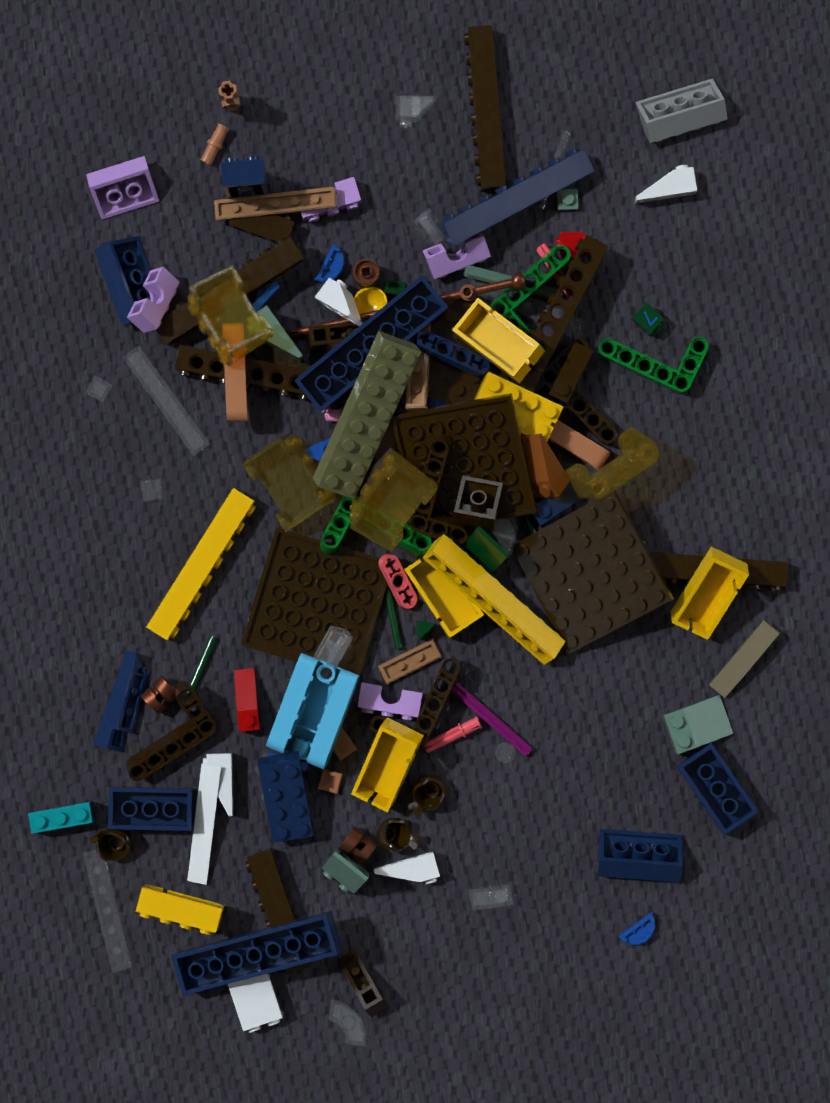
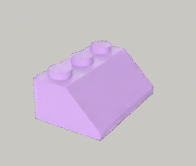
(122, 187)

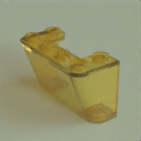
(227, 316)
(638, 455)
(289, 479)
(390, 500)

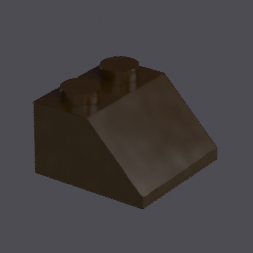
(478, 502)

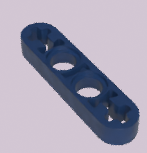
(453, 350)

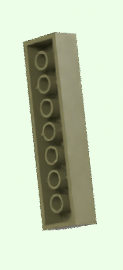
(366, 414)

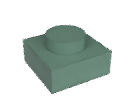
(567, 199)

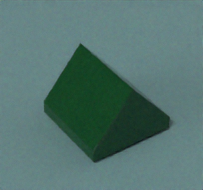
(393, 288)
(423, 628)

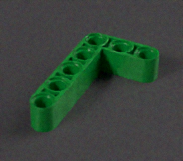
(540, 278)
(654, 366)
(338, 534)

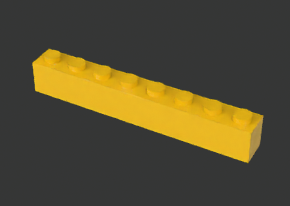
(200, 565)
(494, 599)

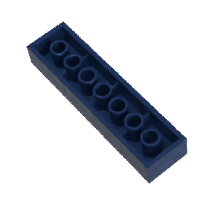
(401, 317)
(257, 953)

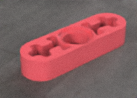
(396, 565)

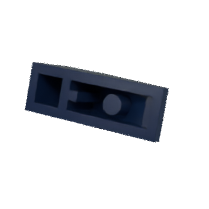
(552, 506)

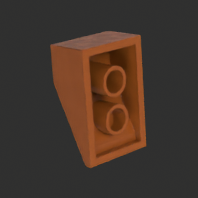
(545, 470)

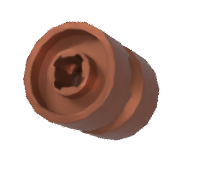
(366, 273)
(162, 687)
(352, 841)

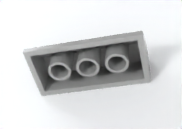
(682, 110)

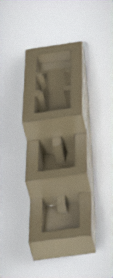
(744, 658)

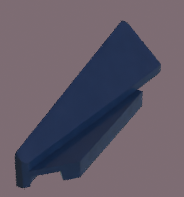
(123, 704)

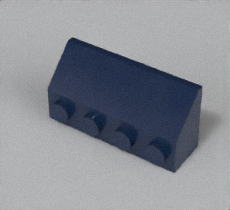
(125, 272)
(640, 855)

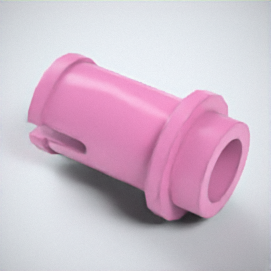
(333, 414)

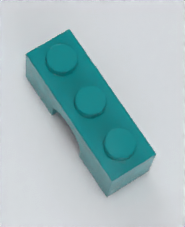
(61, 817)

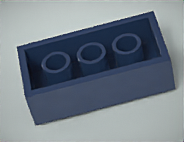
(244, 177)
(716, 788)
(285, 797)
(150, 808)

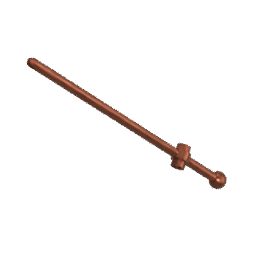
(516, 281)

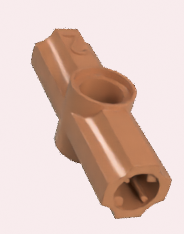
(229, 96)

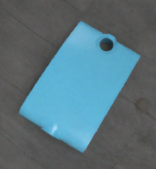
(312, 711)

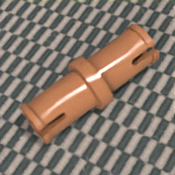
(214, 144)

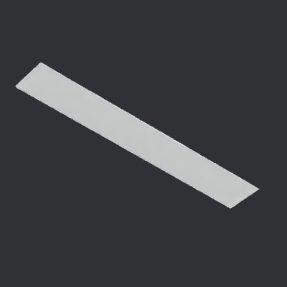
(204, 823)

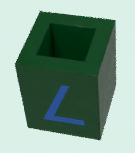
(648, 319)

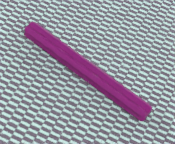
(491, 719)

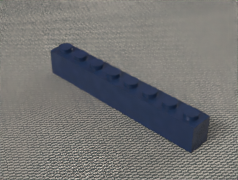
(515, 197)

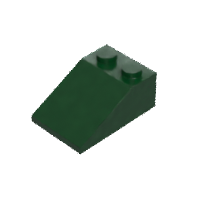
(484, 550)

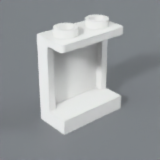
(255, 1002)

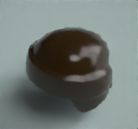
(427, 794)
(396, 835)
(112, 844)

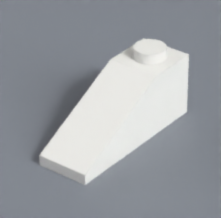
(674, 184)
(339, 300)
(225, 789)
(416, 869)

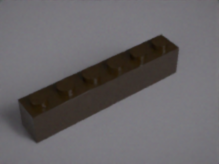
(272, 893)

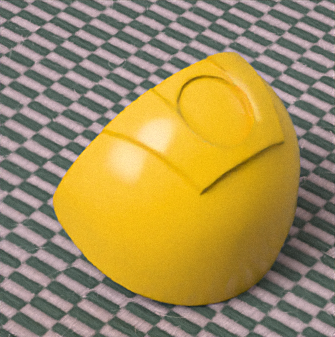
(370, 299)

